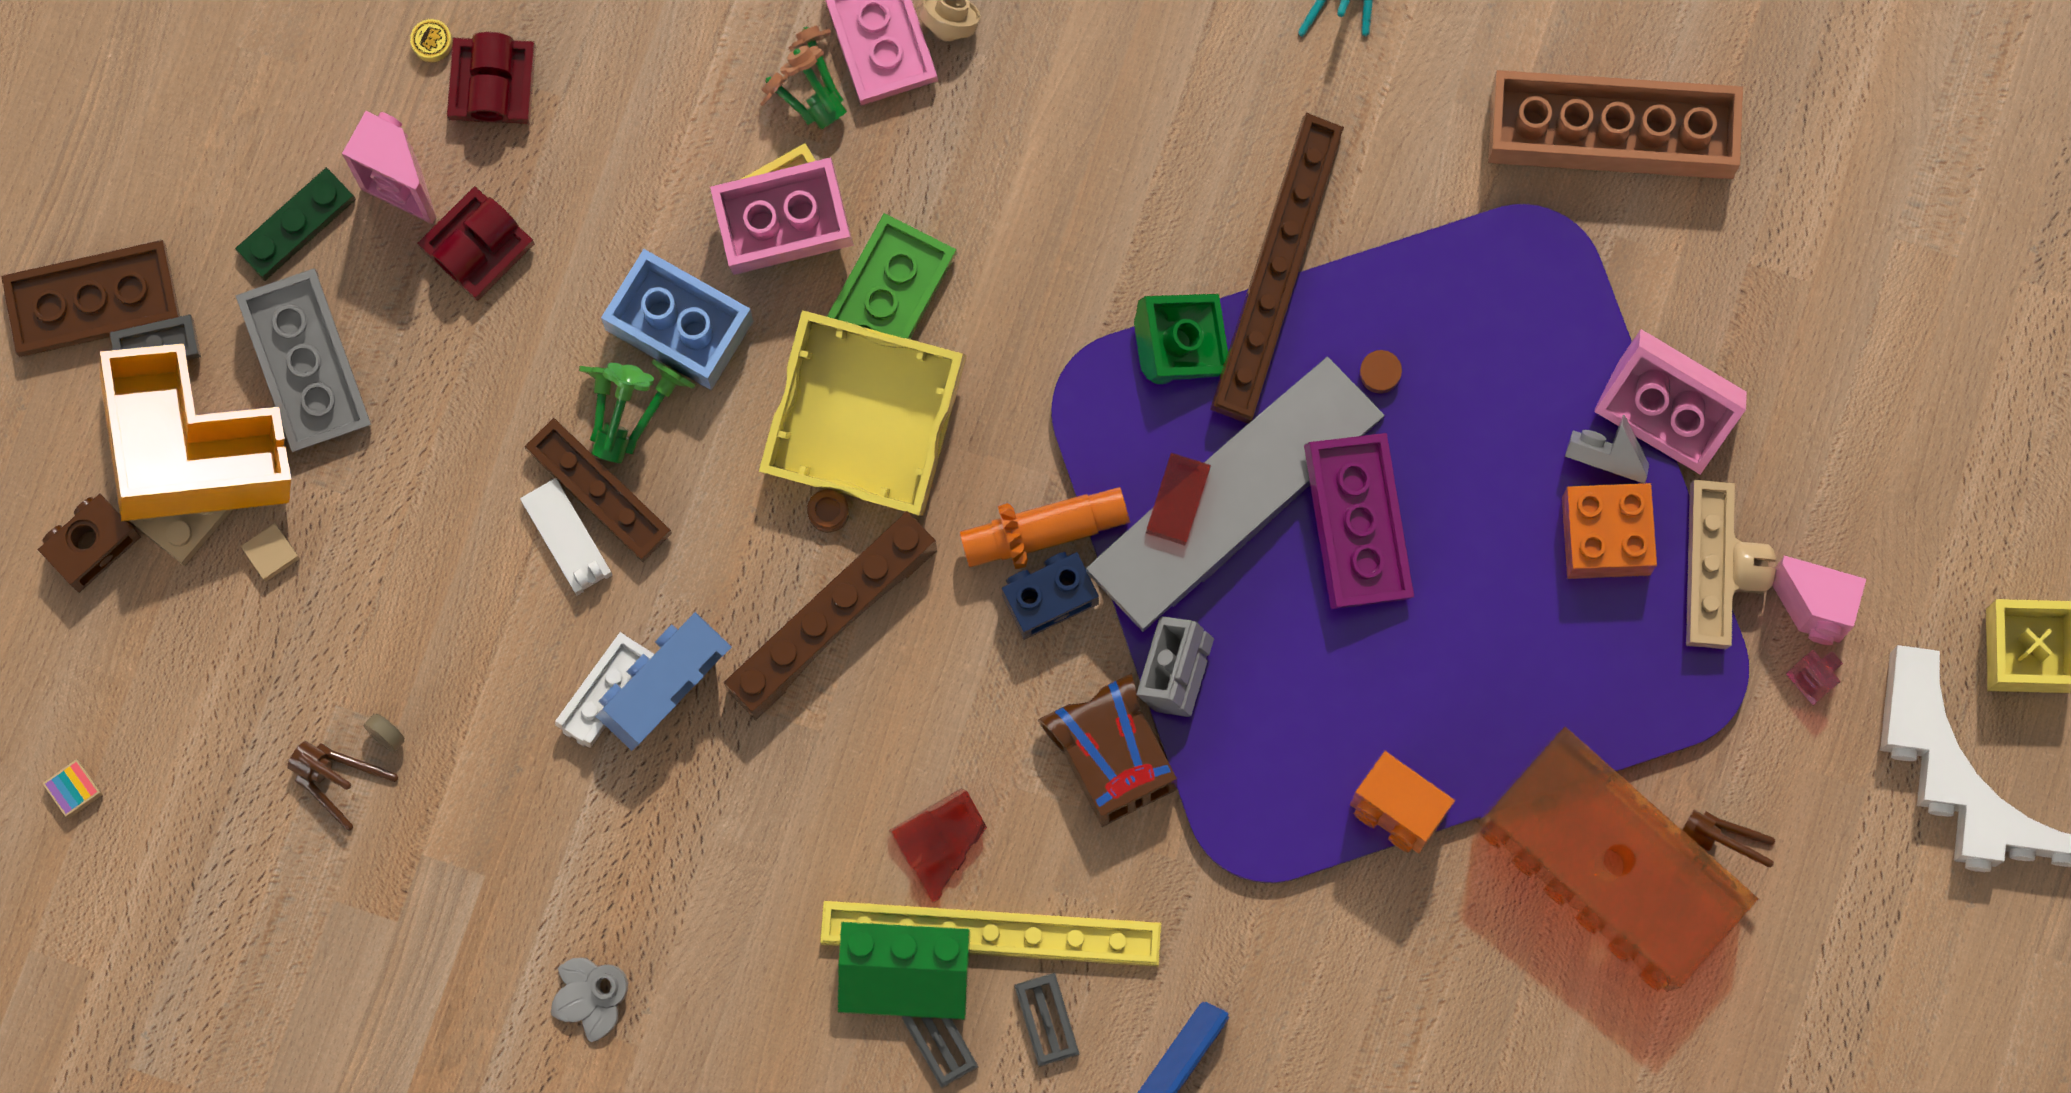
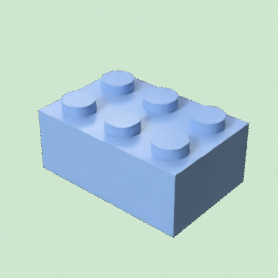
(677, 319)

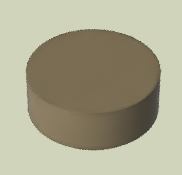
(384, 732)

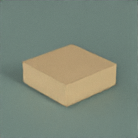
(270, 552)

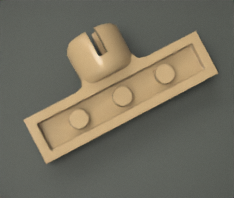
(1719, 565)

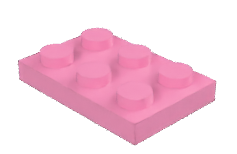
(882, 46)

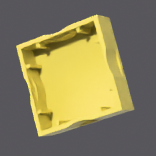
(863, 413)

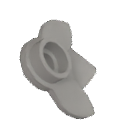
(584, 999)

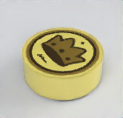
(431, 40)

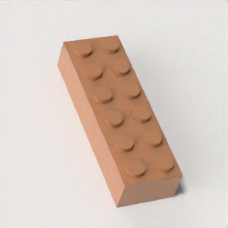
(1615, 124)

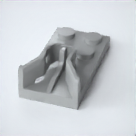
(303, 359)

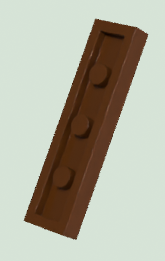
(598, 490)

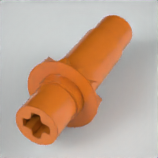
(1043, 527)

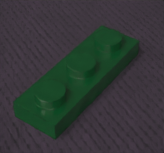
(295, 224)

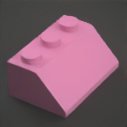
(387, 165)
(1672, 401)

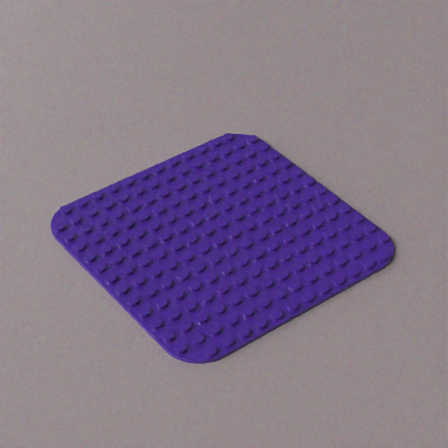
(1501, 357)

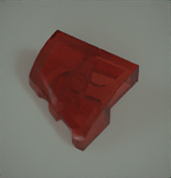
(939, 839)

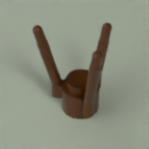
(312, 765)
(1707, 829)

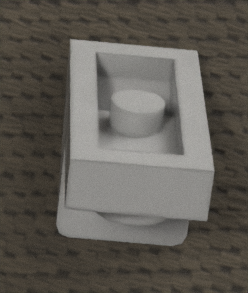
(1621, 457)

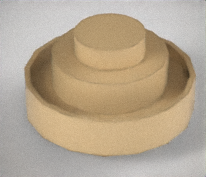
(950, 18)

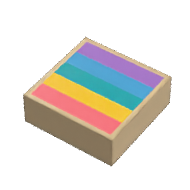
(72, 788)

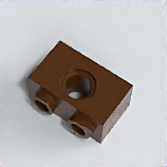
(112, 539)

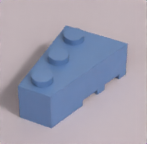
(661, 680)

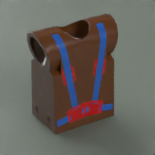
(1112, 751)

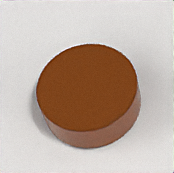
(1380, 371)
(828, 510)

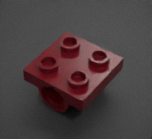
(491, 79)
(476, 243)

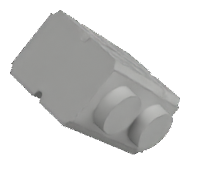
(1175, 666)

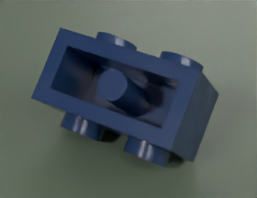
(1052, 599)

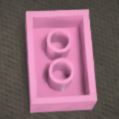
(781, 216)

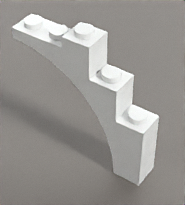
(1948, 783)

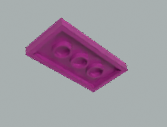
(1358, 521)

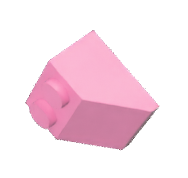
(1818, 598)

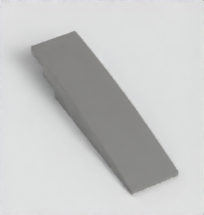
(1243, 492)

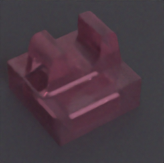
(1815, 675)

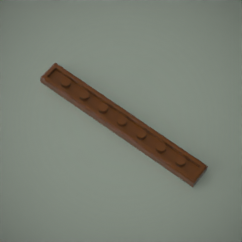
(1277, 268)

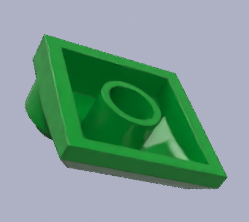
(1180, 337)

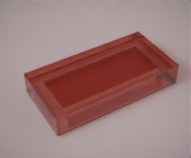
(1178, 499)

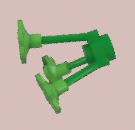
(612, 440)

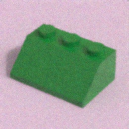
(903, 970)

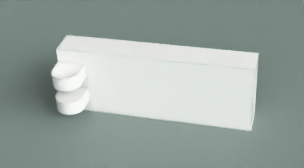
(566, 536)
(579, 715)

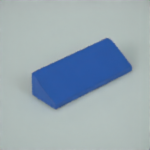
(1186, 1050)

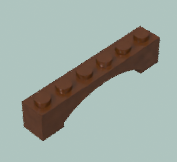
(865, 580)

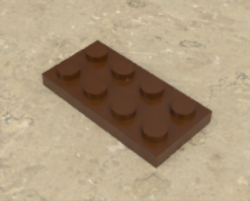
(89, 297)

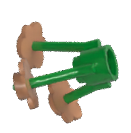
(825, 103)

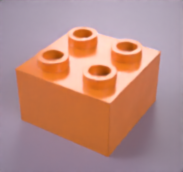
(1609, 531)
(1400, 803)

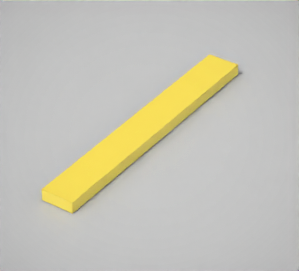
(1014, 932)

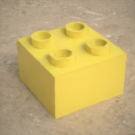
(2029, 646)

